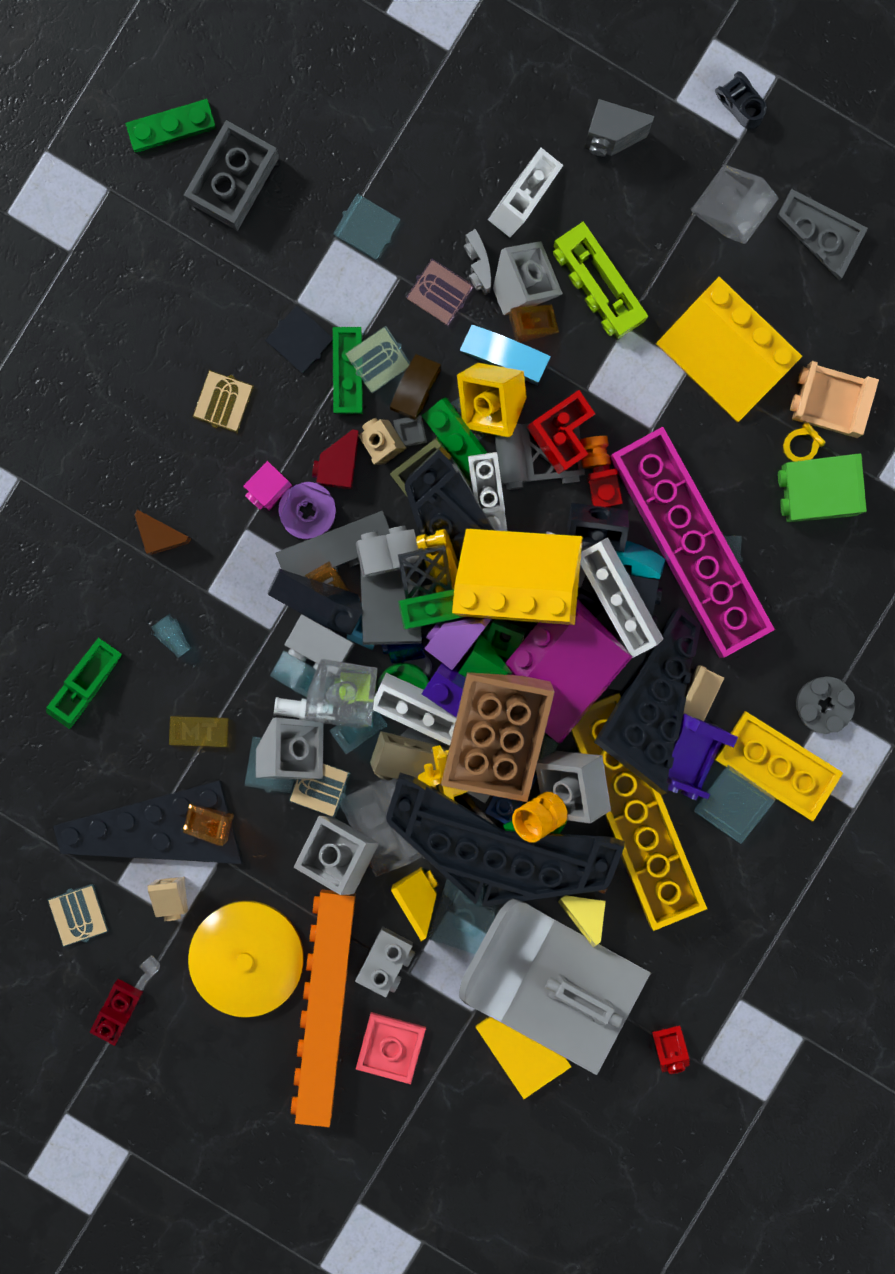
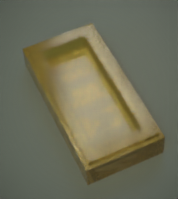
(198, 731)

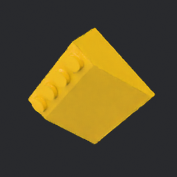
(728, 349)
(518, 576)

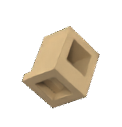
(390, 442)

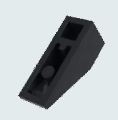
(318, 601)

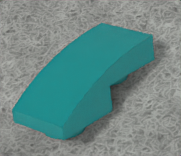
(643, 560)

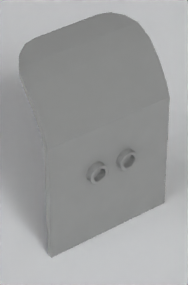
(552, 984)

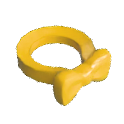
(807, 429)

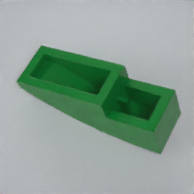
(83, 683)

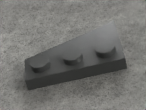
(822, 231)

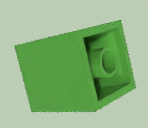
(823, 488)

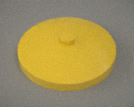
(246, 959)

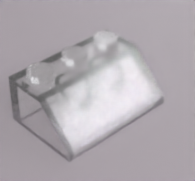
(367, 813)

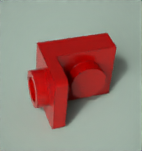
(604, 487)
(671, 1050)

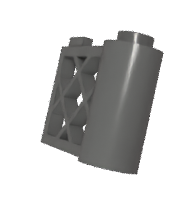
(517, 461)

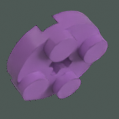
(300, 496)

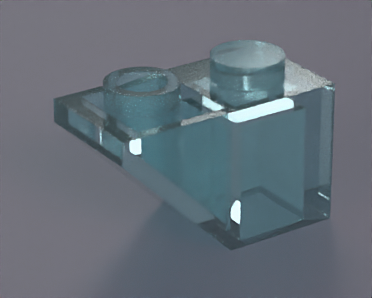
(293, 673)

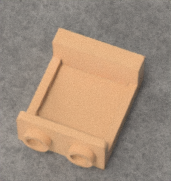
(833, 400)

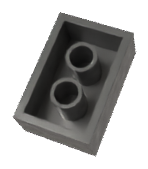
(231, 175)

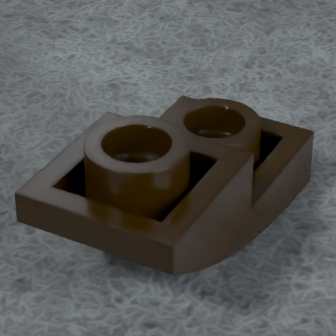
(414, 387)

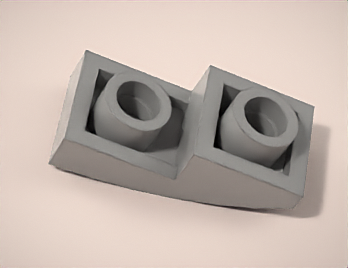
(480, 270)

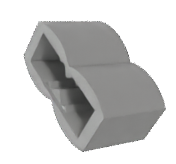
(380, 553)

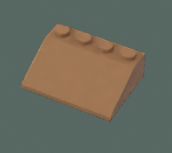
(498, 735)

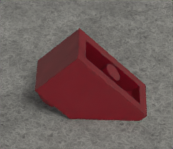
(338, 463)

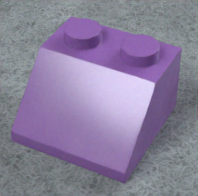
(453, 638)

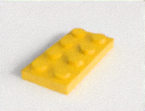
(780, 766)

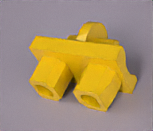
(434, 777)

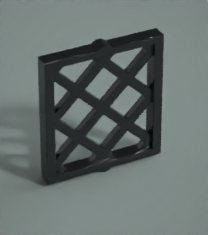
(425, 574)

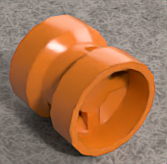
(596, 451)

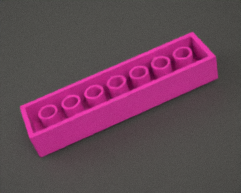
(691, 543)

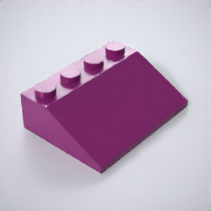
(576, 660)

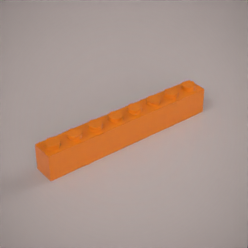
(324, 1010)

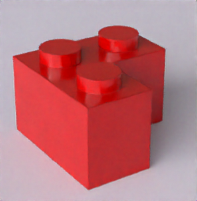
(555, 433)

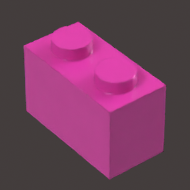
(266, 487)

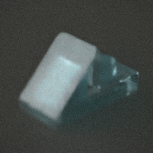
(351, 737)

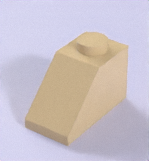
(168, 898)

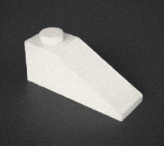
(525, 193)

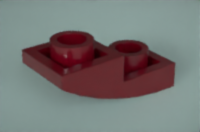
(116, 1012)

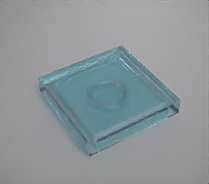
(734, 804)

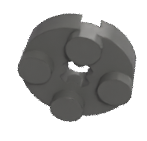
(841, 699)

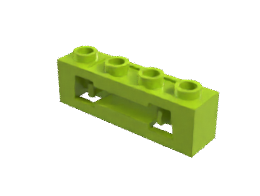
(581, 278)

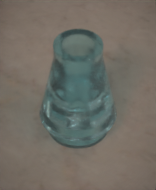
(170, 634)

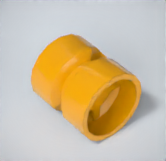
(539, 817)

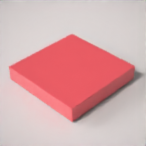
(390, 1048)

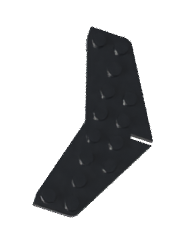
(445, 501)
(478, 852)

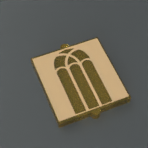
(223, 401)

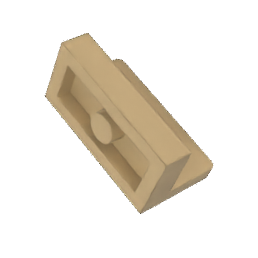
(701, 692)

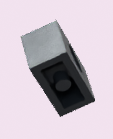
(598, 523)

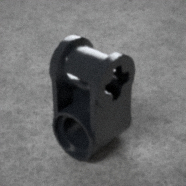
(740, 95)

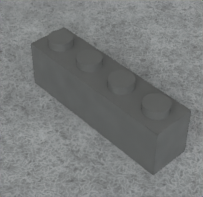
(334, 546)

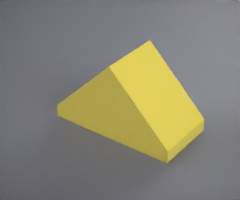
(586, 915)

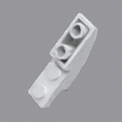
(488, 488)

